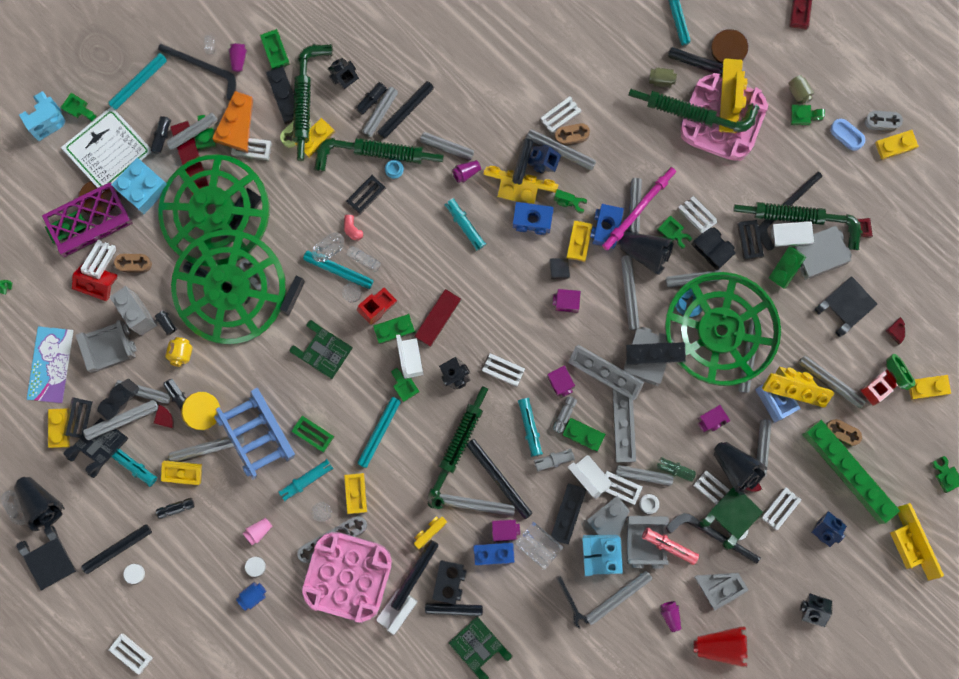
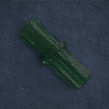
(676, 469)

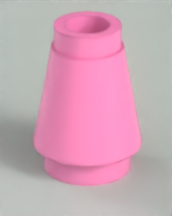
(257, 531)

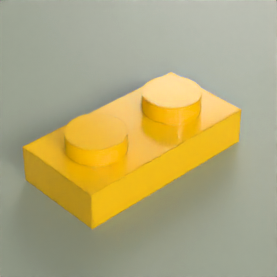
(318, 132)
(896, 144)
(579, 241)
(930, 387)
(56, 426)
(181, 472)
(355, 493)
(435, 526)

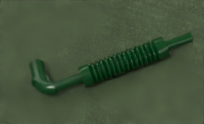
(302, 96)
(696, 113)
(375, 149)
(804, 214)
(457, 445)

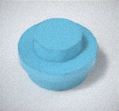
(394, 169)

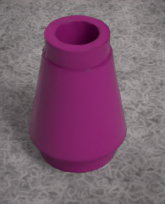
(237, 56)
(465, 171)
(671, 615)

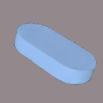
(847, 134)

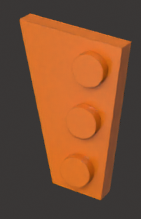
(235, 123)

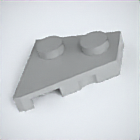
(610, 518)
(721, 588)

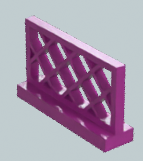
(91, 235)

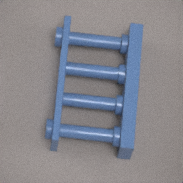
(274, 433)

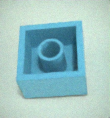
(140, 185)

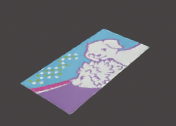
(50, 364)

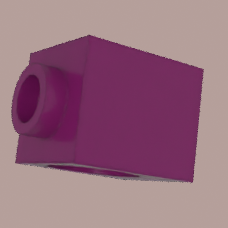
(567, 300)
(561, 381)
(505, 530)

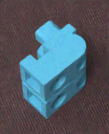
(45, 119)
(608, 554)

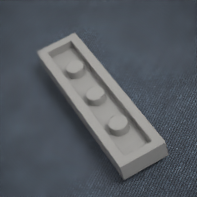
(606, 372)
(623, 428)

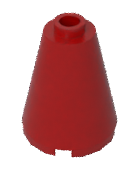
(723, 646)

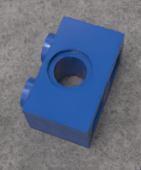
(525, 210)
(609, 214)
(494, 554)

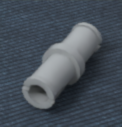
(554, 460)

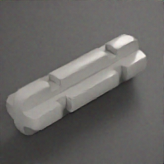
(564, 414)

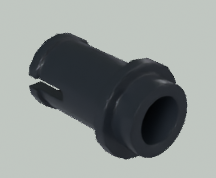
(165, 322)

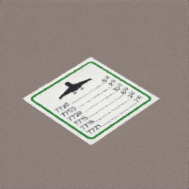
(106, 148)

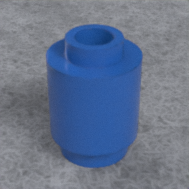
(251, 596)

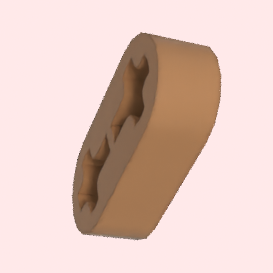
(572, 129)
(133, 267)
(846, 428)

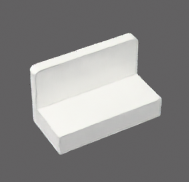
(792, 234)
(409, 357)
(591, 476)
(394, 619)

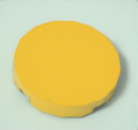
(199, 410)

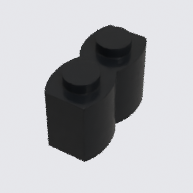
(714, 248)
(118, 399)

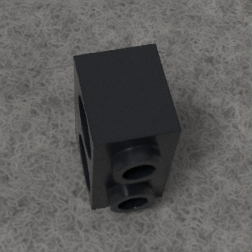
(443, 581)

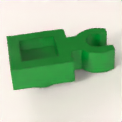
(673, 230)
(948, 476)

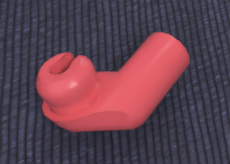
(350, 229)

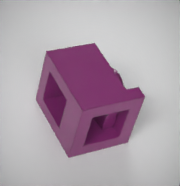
(713, 419)

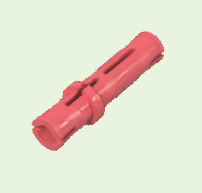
(651, 536)

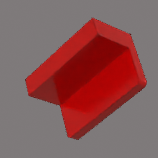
(92, 286)

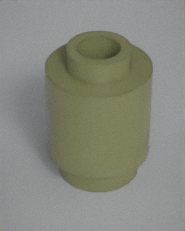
(662, 77)
(801, 89)

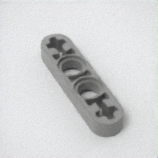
(351, 522)

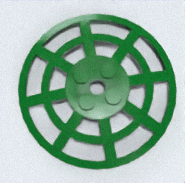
(221, 199)
(240, 284)
(730, 321)

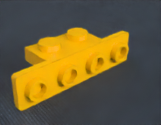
(732, 92)
(522, 193)
(797, 386)
(914, 545)

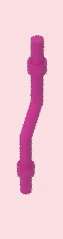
(618, 232)

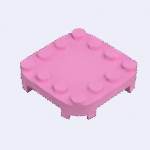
(724, 144)
(347, 576)

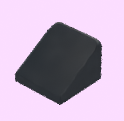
(559, 268)

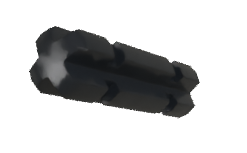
(175, 508)

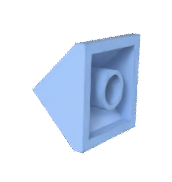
(777, 405)

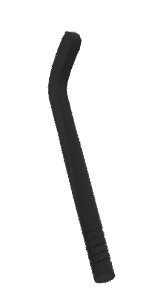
(204, 65)
(768, 244)
(687, 518)

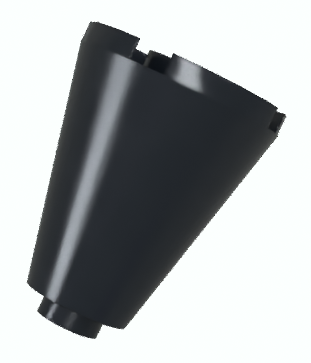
(647, 250)
(739, 467)
(37, 504)

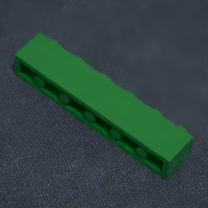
(851, 472)

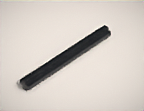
(499, 479)

